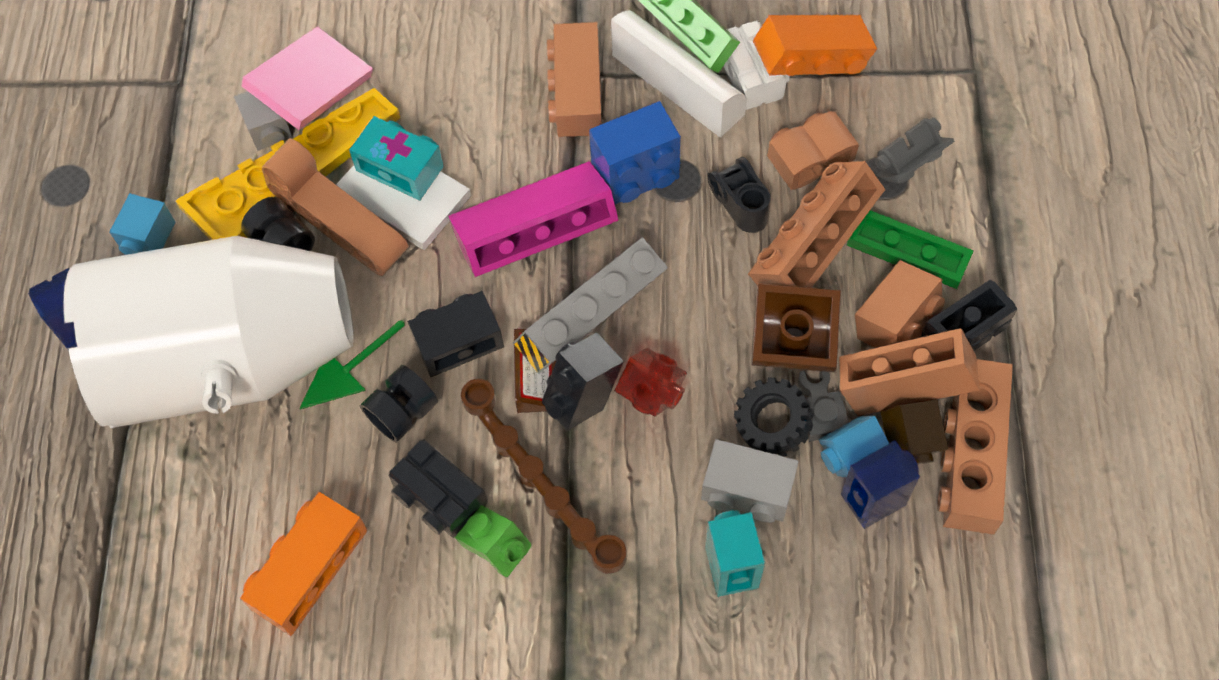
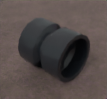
(275, 223)
(388, 413)

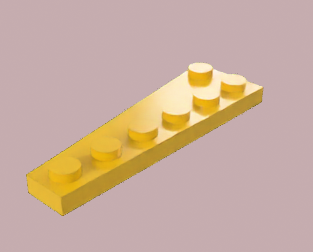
(221, 204)

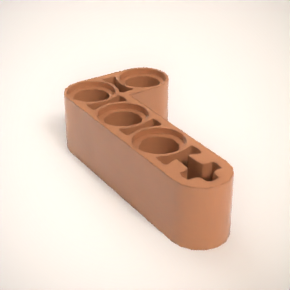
(295, 180)

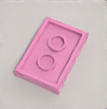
(307, 77)

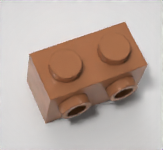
(899, 306)

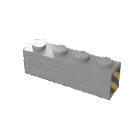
(590, 304)

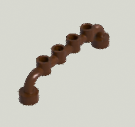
(607, 551)

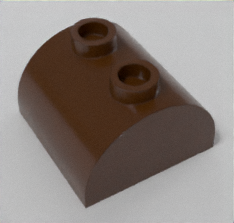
(796, 328)

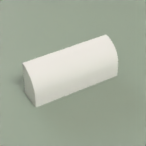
(676, 73)

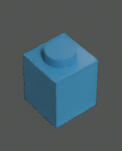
(142, 225)
(851, 444)

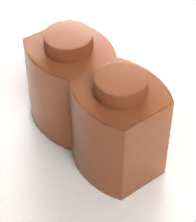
(809, 149)

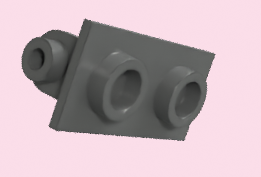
(899, 161)

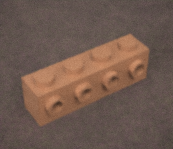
(819, 226)

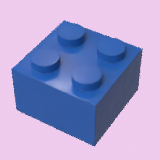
(636, 152)

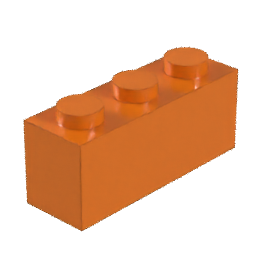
(814, 44)
(303, 563)

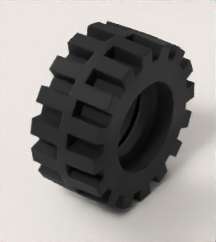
(766, 394)

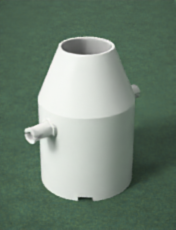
(202, 326)

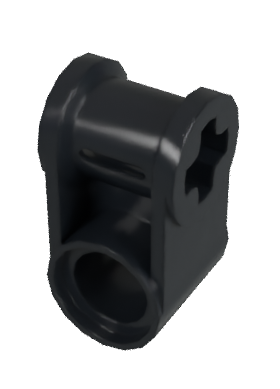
(739, 189)

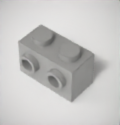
(748, 481)

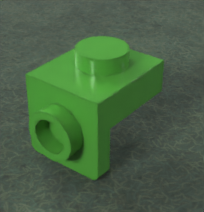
(494, 540)

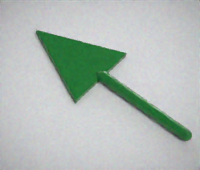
(335, 381)

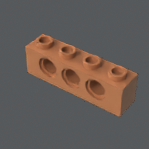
(981, 508)

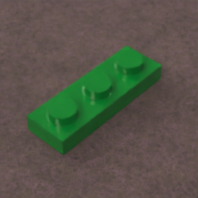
(897, 241)

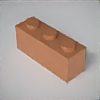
(574, 78)
(909, 372)

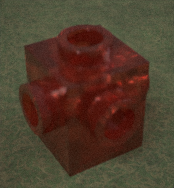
(651, 382)

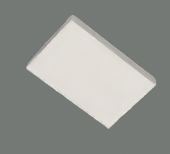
(411, 218)

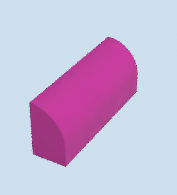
(533, 218)

